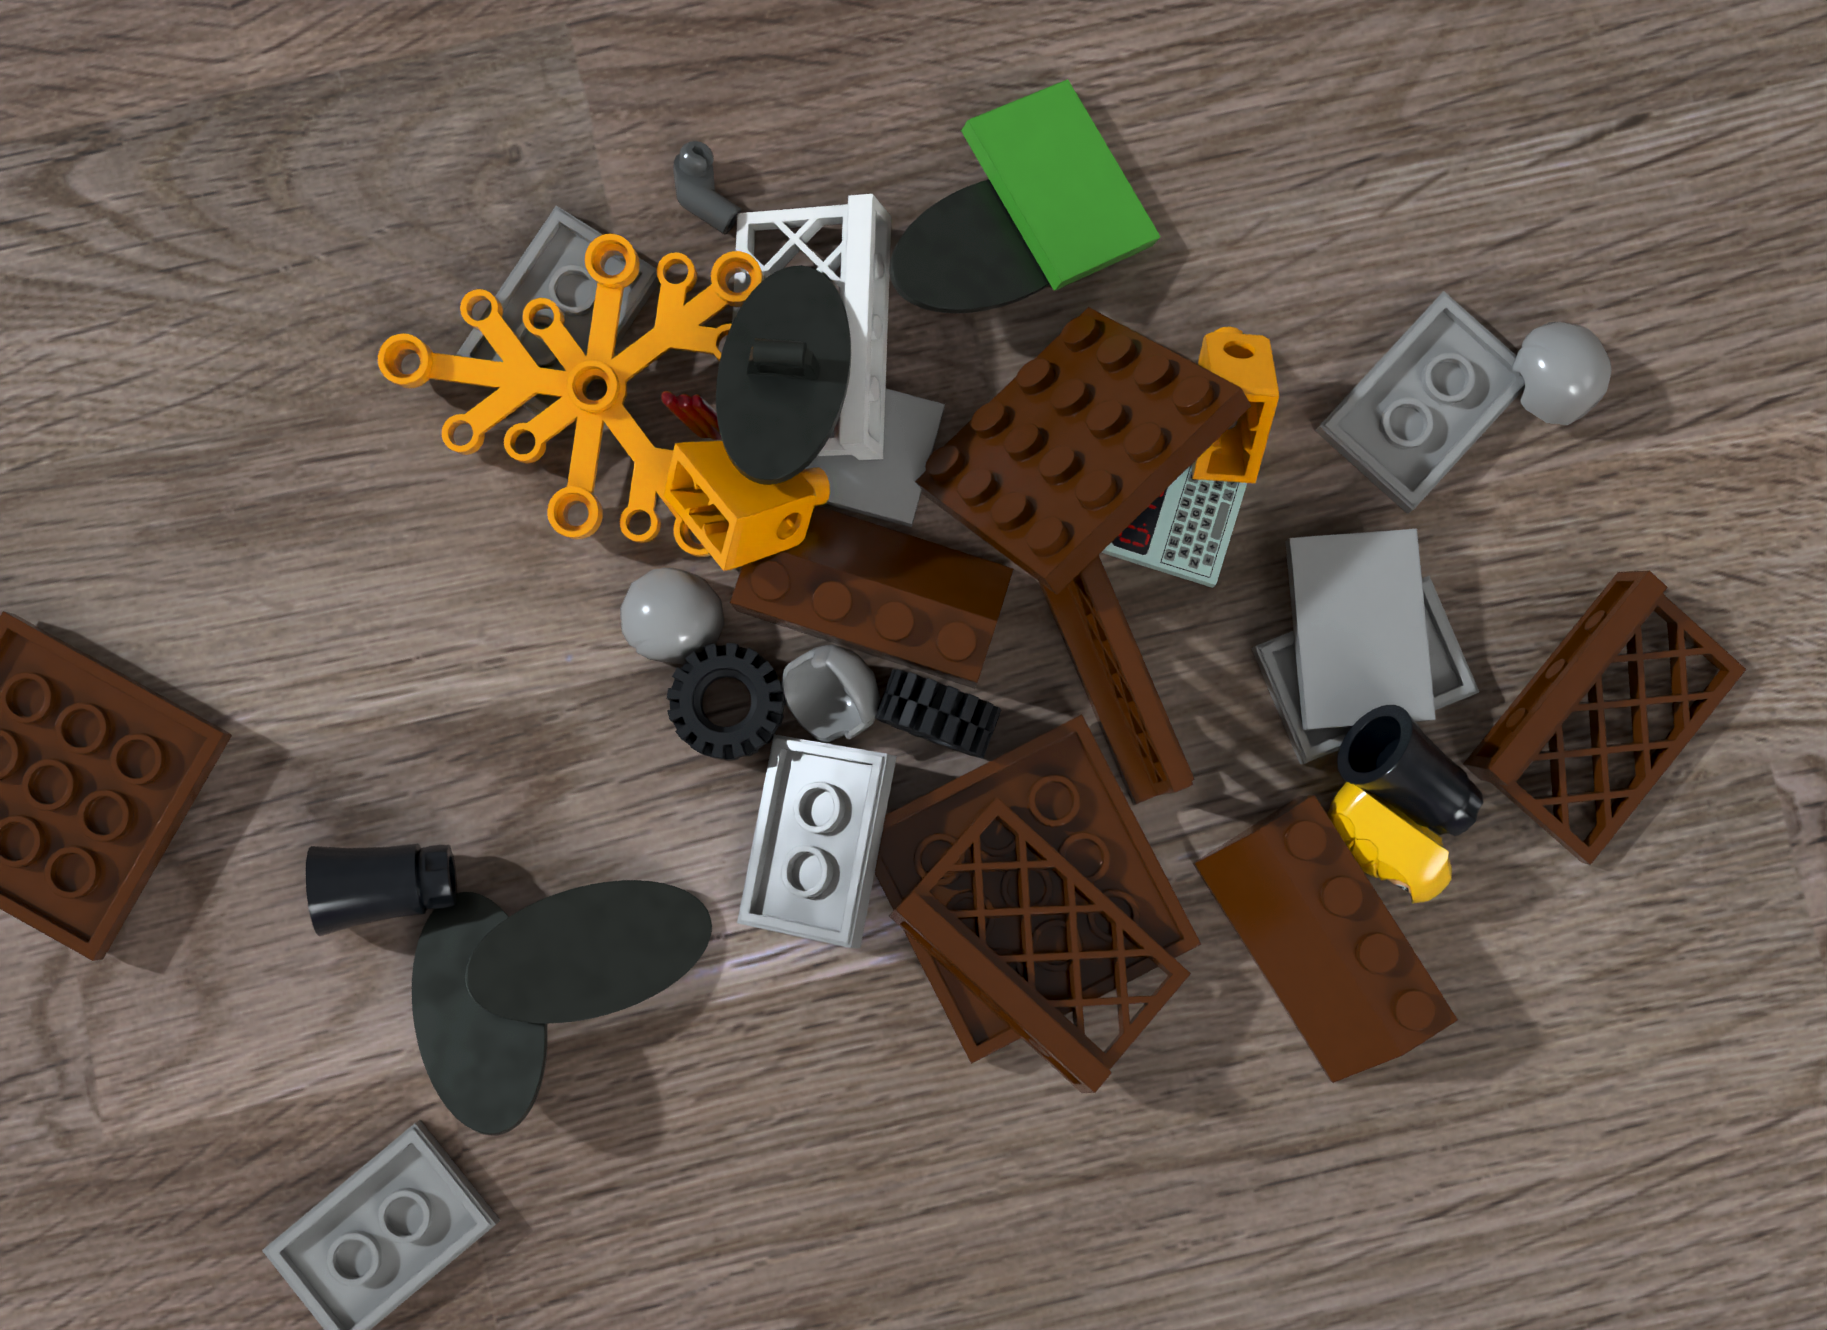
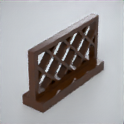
(1578, 670)
(1119, 685)
(1001, 987)

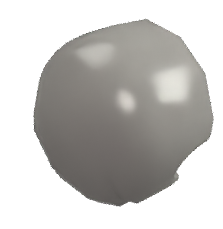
(1562, 372)
(671, 615)
(831, 692)

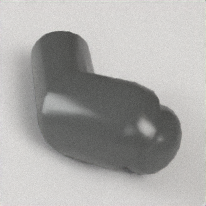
(696, 187)

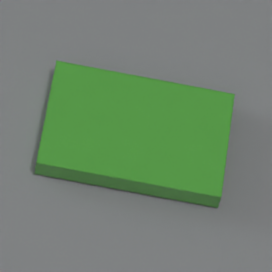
(1060, 184)

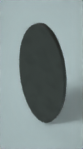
(965, 256)
(783, 375)
(588, 951)
(476, 1061)

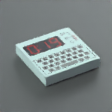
(1184, 529)

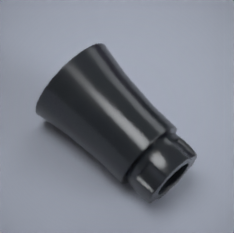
(1403, 767)
(377, 883)

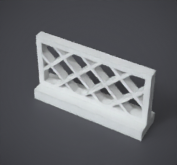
(865, 295)

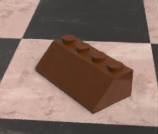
(881, 595)
(1324, 940)

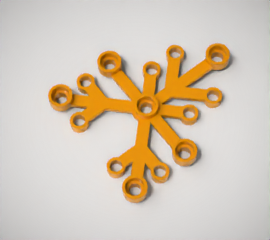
(520, 379)

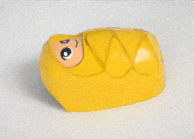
(1391, 843)

